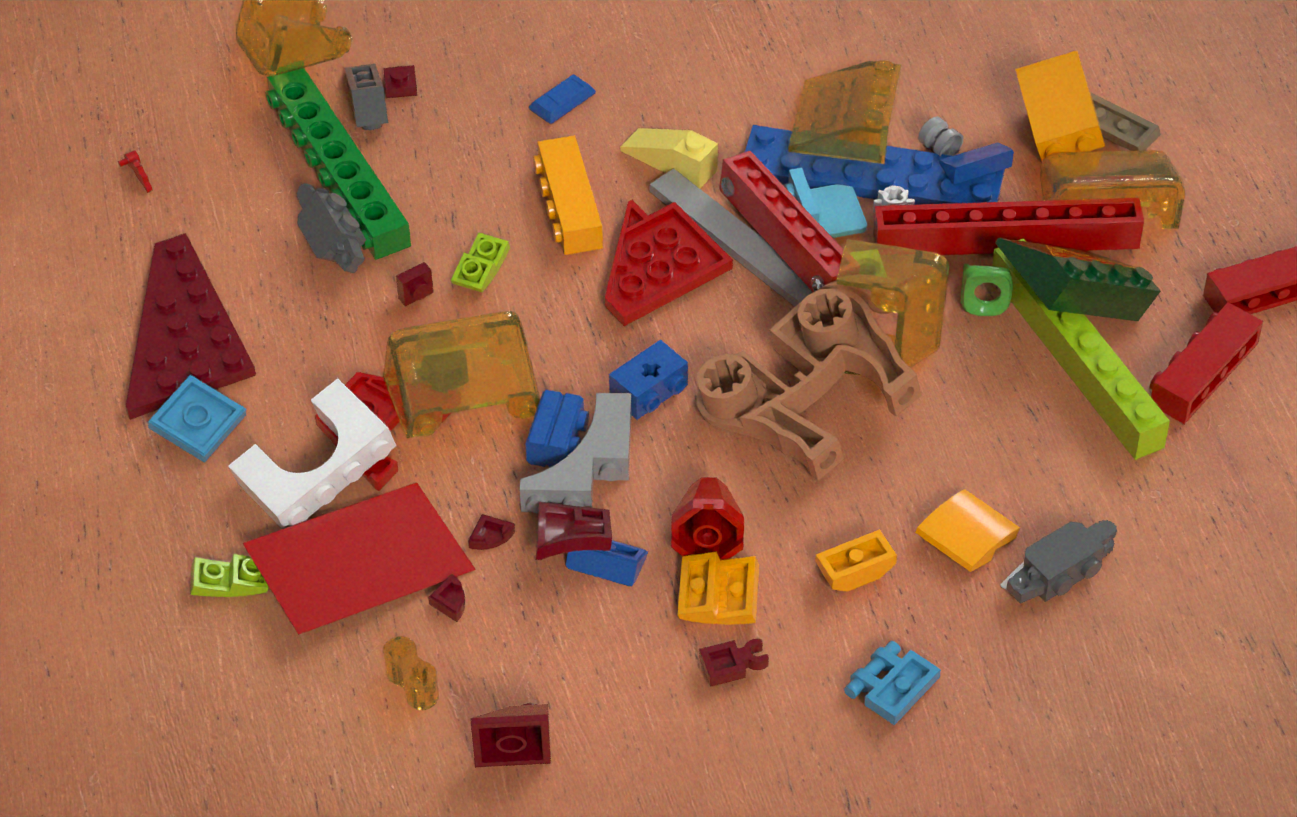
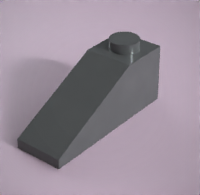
(367, 96)

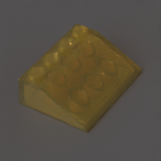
(848, 112)

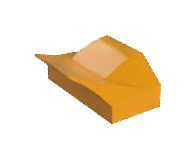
(857, 561)

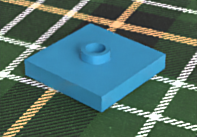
(197, 418)

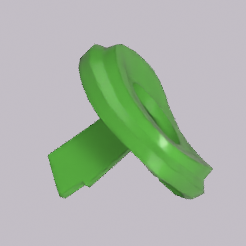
(977, 275)

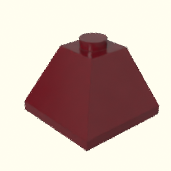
(512, 736)

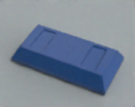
(562, 99)

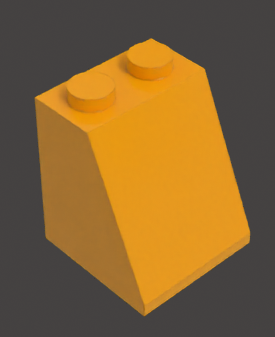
(1060, 105)

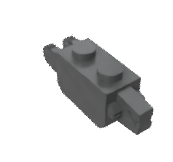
(330, 227)
(1062, 560)

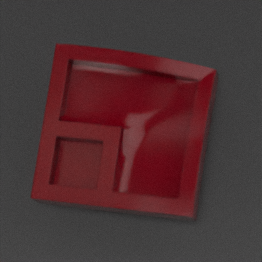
(571, 529)

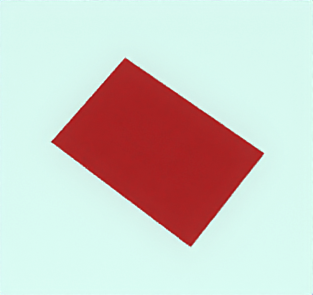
(357, 557)

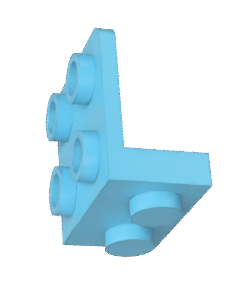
(831, 206)

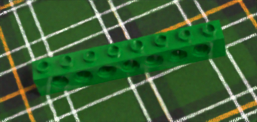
(338, 161)

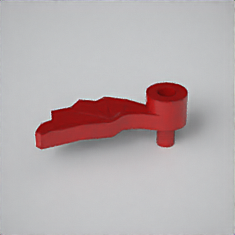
(133, 161)

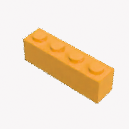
(569, 195)

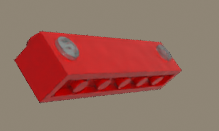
(781, 220)

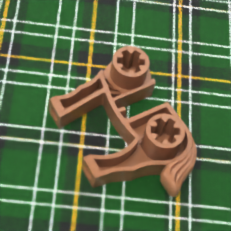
(822, 339)

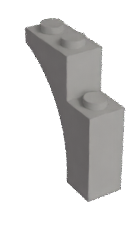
(599, 456)

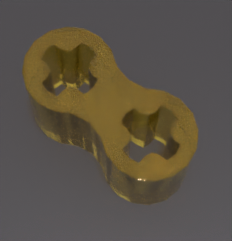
(411, 673)

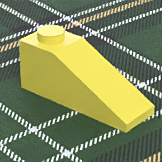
(675, 149)

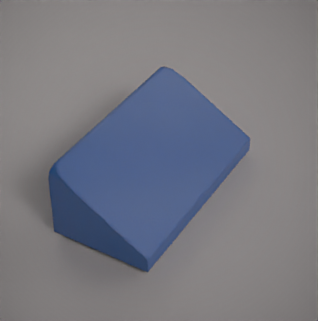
(977, 162)
(618, 565)

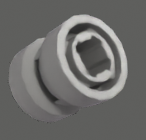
(938, 136)

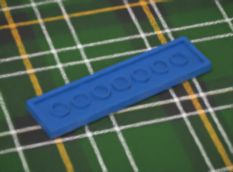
(903, 167)

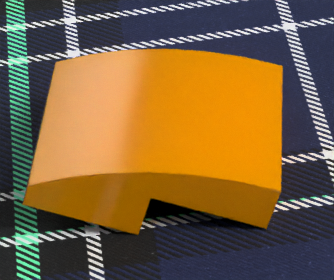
(967, 530)
(718, 589)

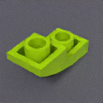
(482, 263)
(226, 578)

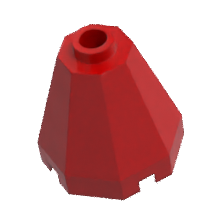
(708, 521)

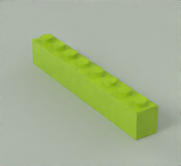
(1093, 368)

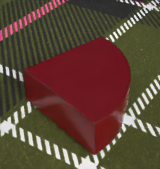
(490, 533)
(449, 598)

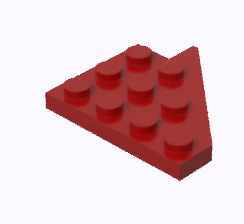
(660, 261)

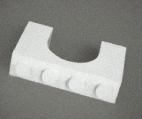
(295, 496)

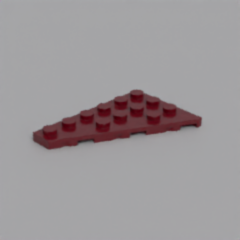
(182, 331)

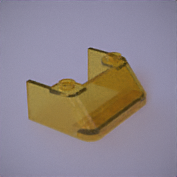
(905, 284)

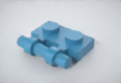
(900, 688)

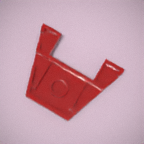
(375, 395)

